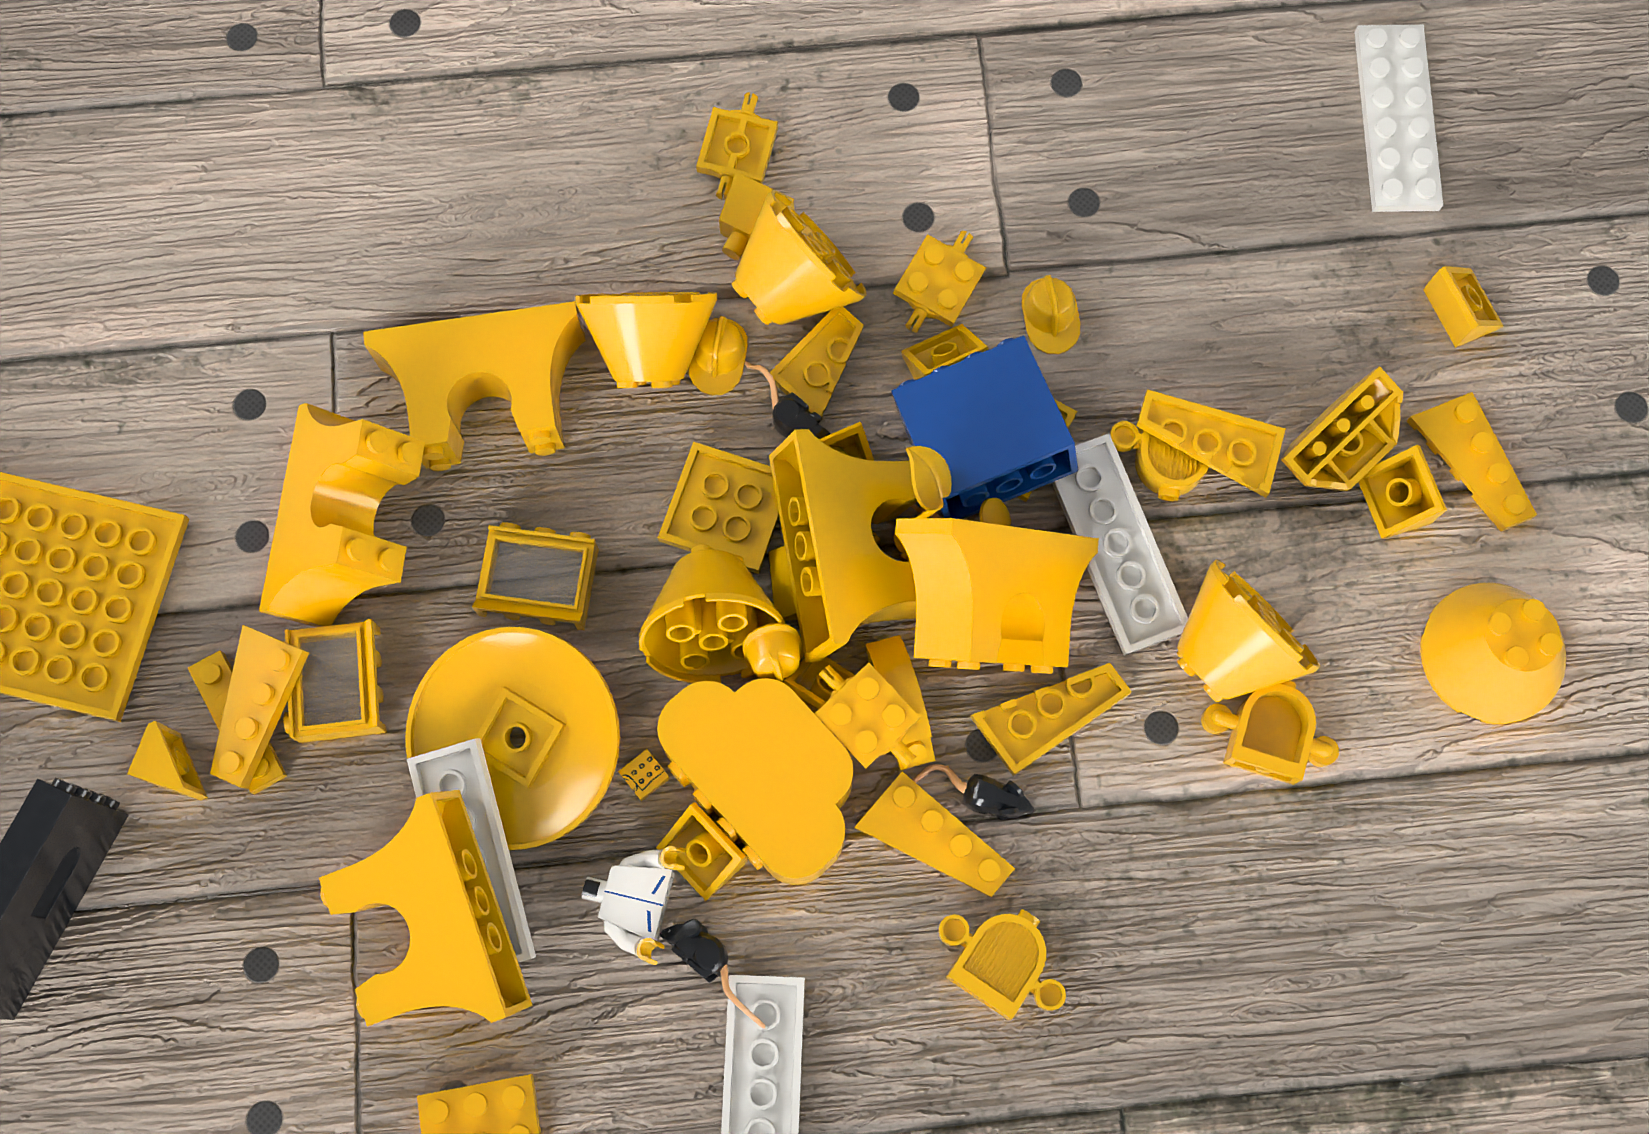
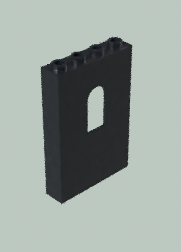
(44, 874)

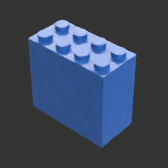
(990, 425)

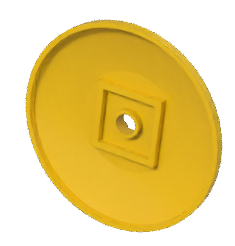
(548, 691)

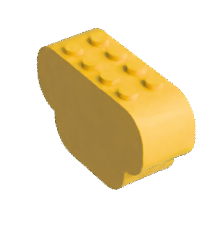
(764, 772)

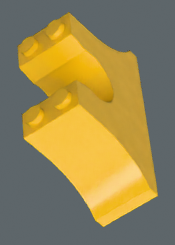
(475, 357)
(327, 512)
(830, 551)
(993, 592)
(455, 924)

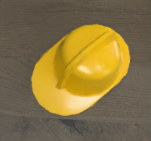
(1051, 315)
(719, 357)
(773, 651)

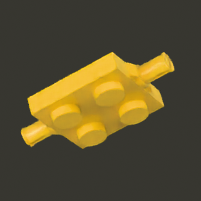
(737, 143)
(939, 281)
(867, 715)

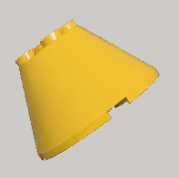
(793, 266)
(647, 333)
(705, 617)
(1239, 639)
(1493, 653)

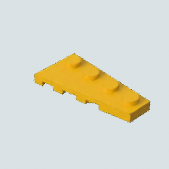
(1222, 440)
(1475, 456)
(256, 697)
(1041, 720)
(928, 832)

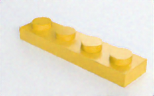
(213, 679)

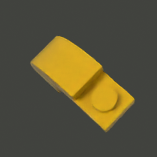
(894, 664)

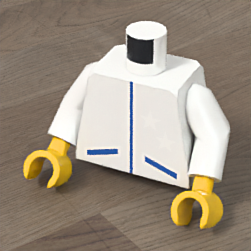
(636, 899)

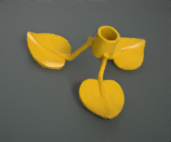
(933, 482)

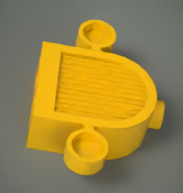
(1158, 463)
(1272, 733)
(1002, 962)

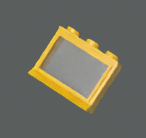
(537, 574)
(337, 684)

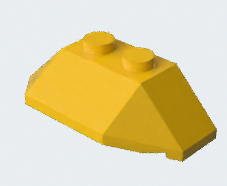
(1348, 435)

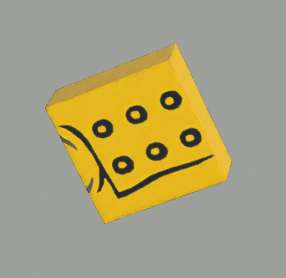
(644, 775)

